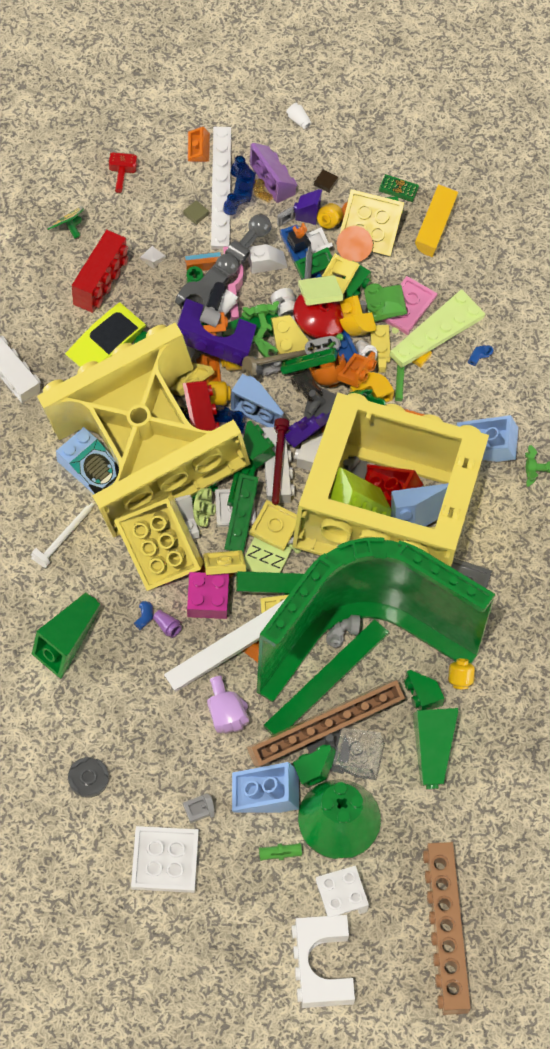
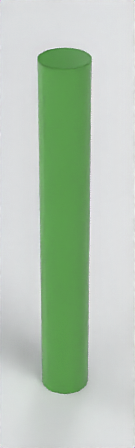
(399, 383)

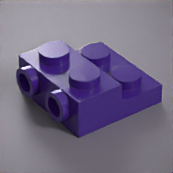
(306, 428)

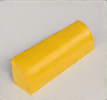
(435, 220)

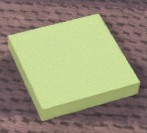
(320, 290)

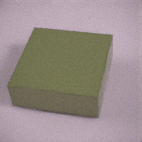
(196, 212)

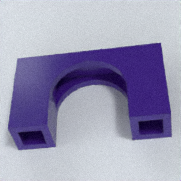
(229, 348)

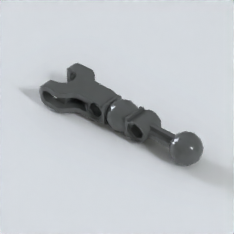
(226, 264)

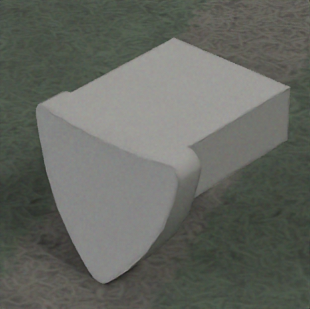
(199, 808)

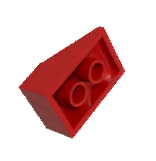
(392, 479)

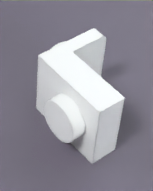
(318, 240)

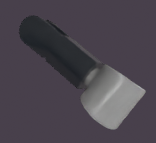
(210, 314)

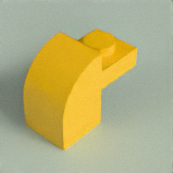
(355, 321)
(379, 384)

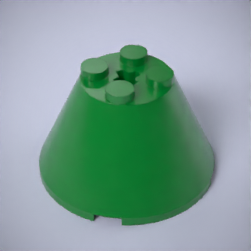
(339, 819)

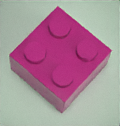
(207, 595)

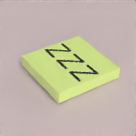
(265, 557)

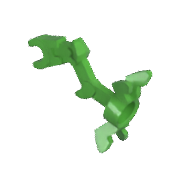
(260, 312)
(532, 466)

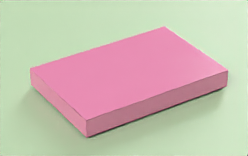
(417, 301)

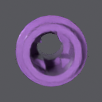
(168, 624)

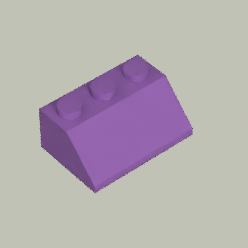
(274, 174)

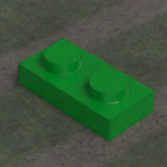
(320, 261)

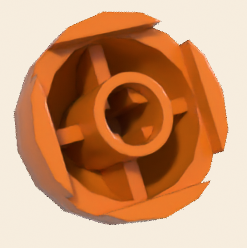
(327, 373)

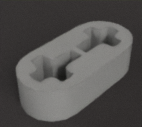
(321, 341)

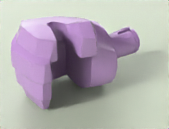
(226, 708)

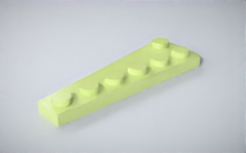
(445, 323)

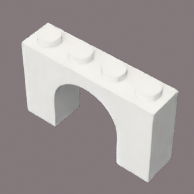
(313, 989)

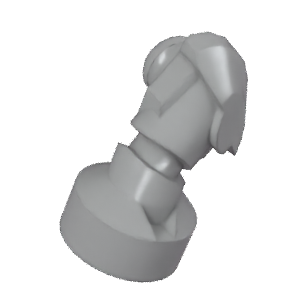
(269, 368)
(335, 635)

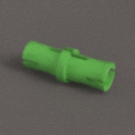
(280, 851)

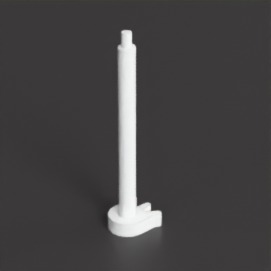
(42, 558)

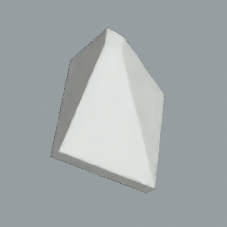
(152, 257)

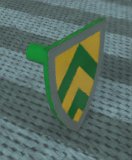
(71, 224)

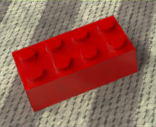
(100, 271)

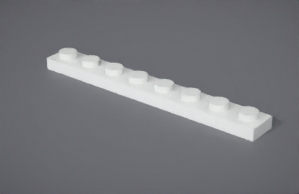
(220, 187)

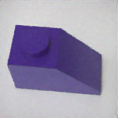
(308, 207)

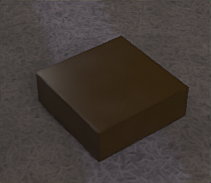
(326, 181)

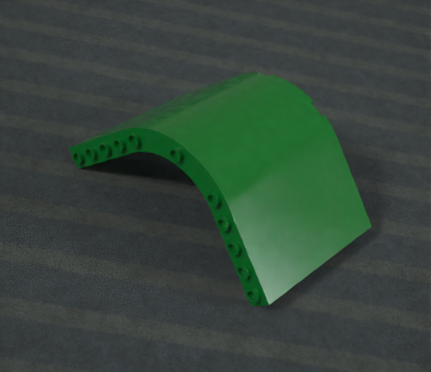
(376, 582)

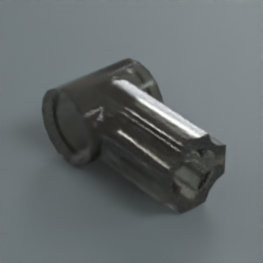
(305, 383)

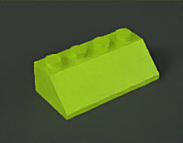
(359, 493)

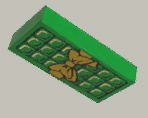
(398, 187)

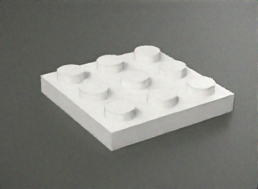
(164, 859)

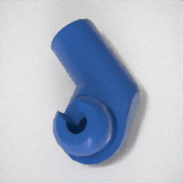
(479, 353)
(146, 614)

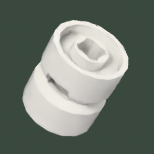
(286, 301)

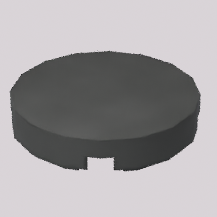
(88, 777)

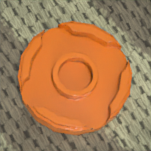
(354, 243)

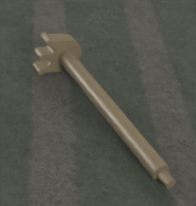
(249, 362)

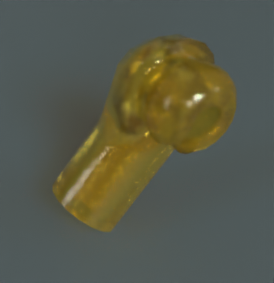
(259, 191)

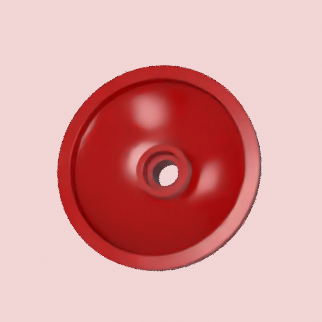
(317, 320)

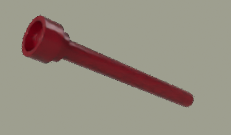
(281, 427)

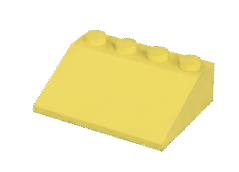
(159, 542)

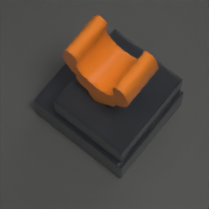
(298, 239)

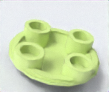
(203, 507)

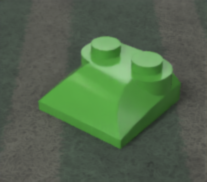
(385, 301)

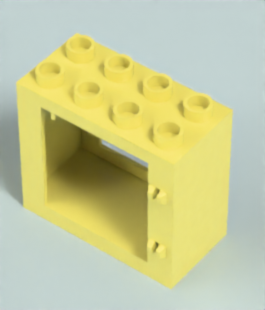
(396, 440)

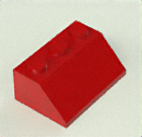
(199, 405)

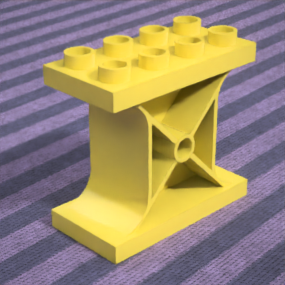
(142, 424)

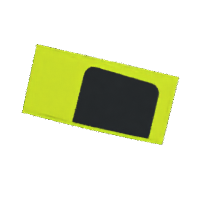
(106, 334)

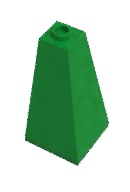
(63, 635)
(433, 740)

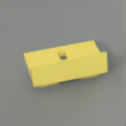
(341, 267)

